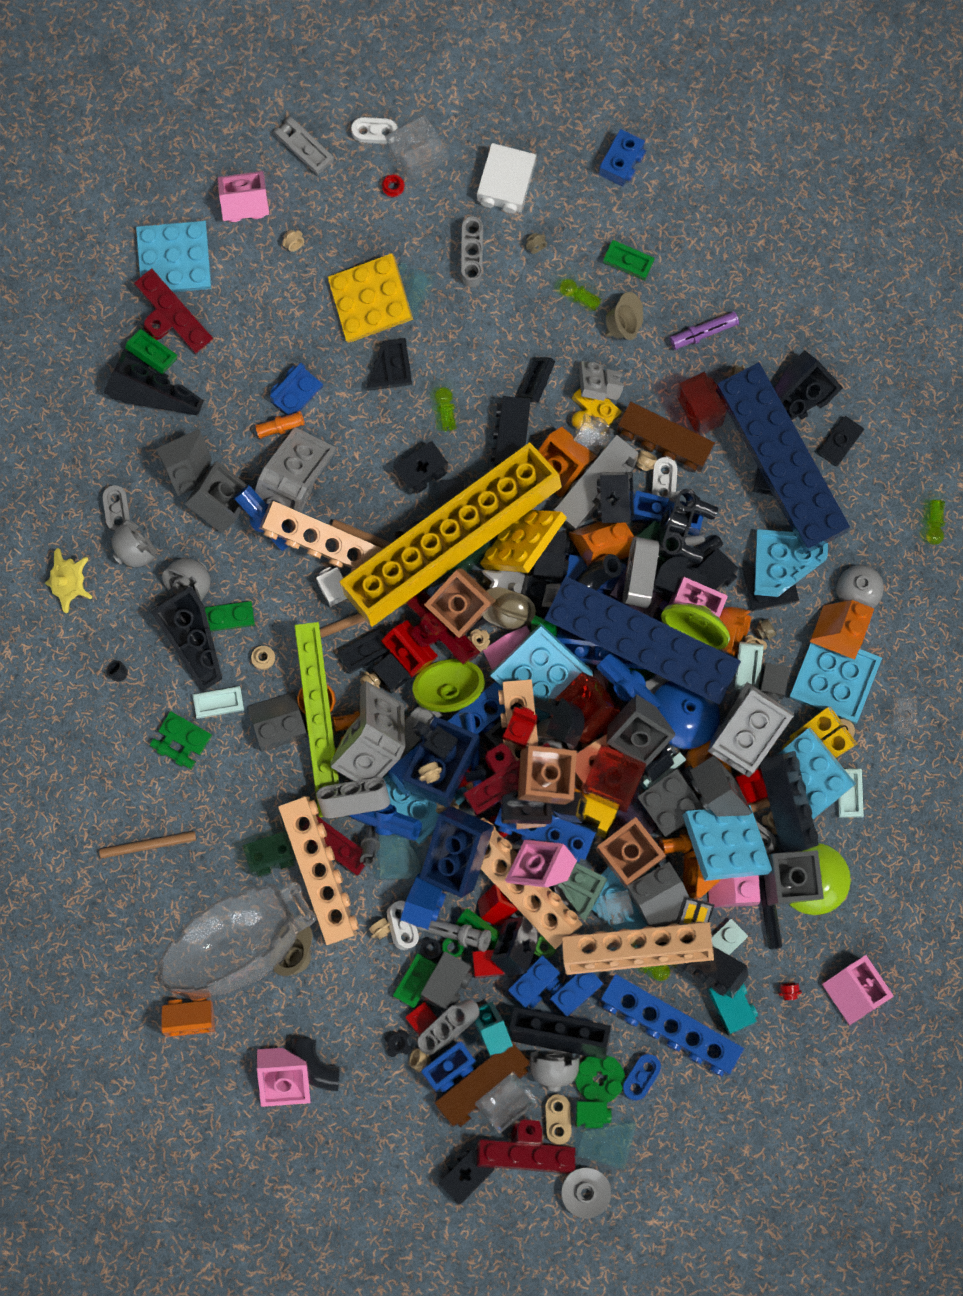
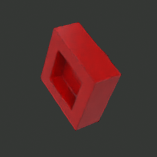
(421, 1018)

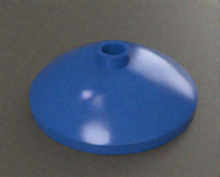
(690, 727)

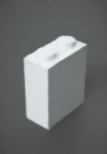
(506, 178)

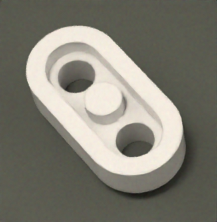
(374, 129)
(664, 481)
(400, 927)

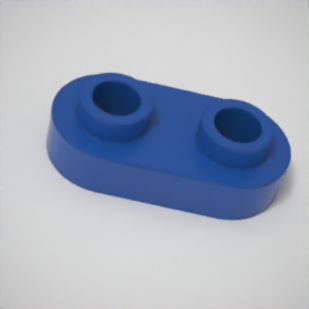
(641, 1077)

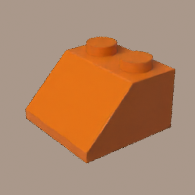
(566, 457)
(602, 539)
(842, 627)
(188, 1018)

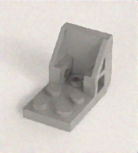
(293, 470)
(750, 732)
(375, 737)

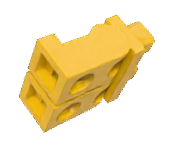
(823, 725)
(598, 815)

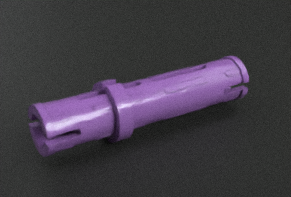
(704, 330)

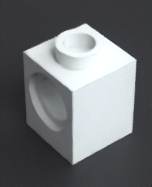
(329, 584)

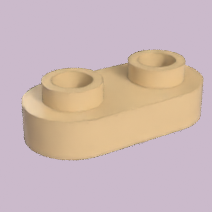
(558, 1119)

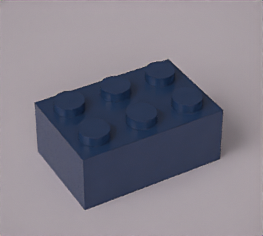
(453, 767)
(456, 852)

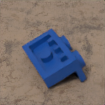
(295, 390)

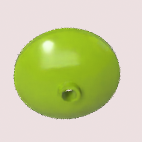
(698, 623)
(448, 685)
(835, 882)

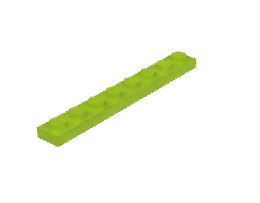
(316, 705)

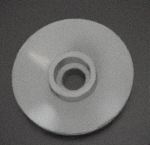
(599, 1189)

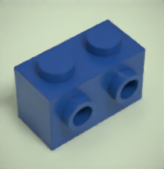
(622, 157)
(423, 904)
(530, 986)
(572, 995)
(448, 1067)

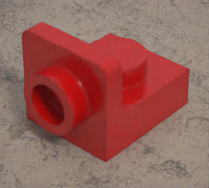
(520, 726)

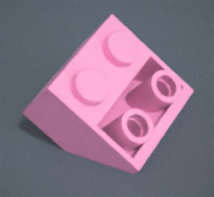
(696, 593)
(857, 990)

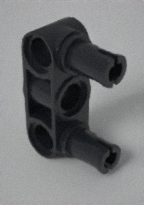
(677, 522)

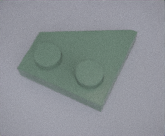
(583, 889)

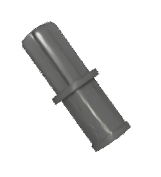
(370, 846)

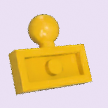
(595, 408)

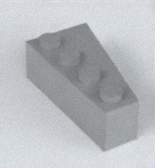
(583, 494)

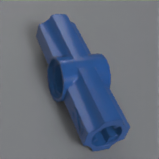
(256, 509)
(626, 682)
(391, 822)

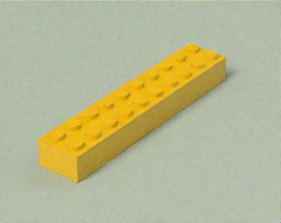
(450, 534)

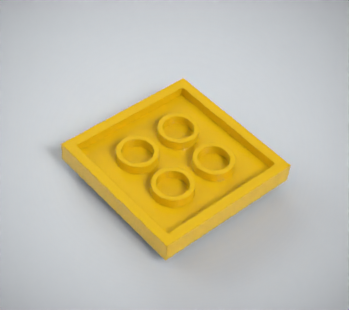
(370, 298)
(523, 541)

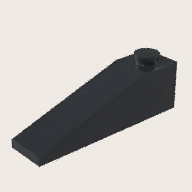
(138, 385)
(805, 386)
(188, 630)

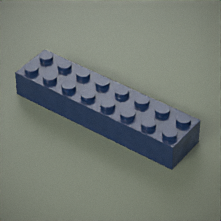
(782, 458)
(642, 640)

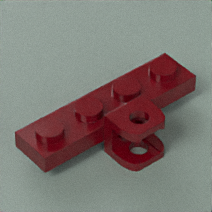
(170, 313)
(435, 630)
(504, 779)
(526, 1152)

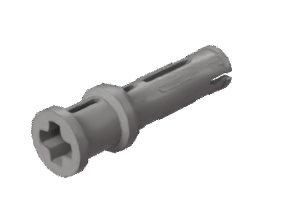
(466, 935)

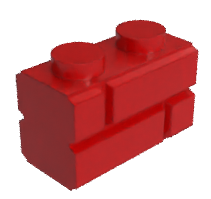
(408, 650)

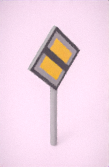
(693, 911)

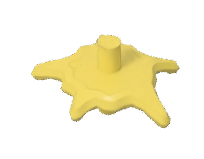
(67, 579)

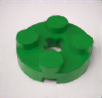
(612, 1086)

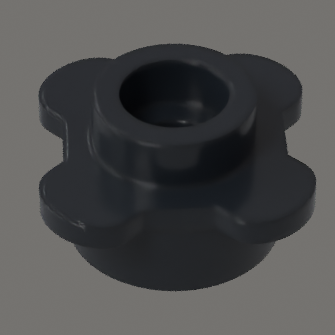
(401, 1037)

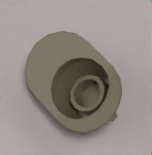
(625, 317)
(510, 609)
(299, 955)

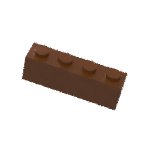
(665, 437)
(461, 1099)

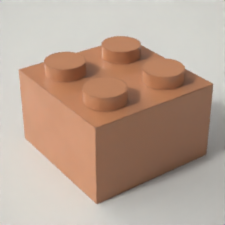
(460, 602)
(547, 775)
(630, 852)

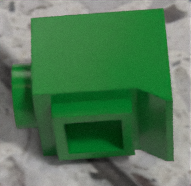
(592, 1114)

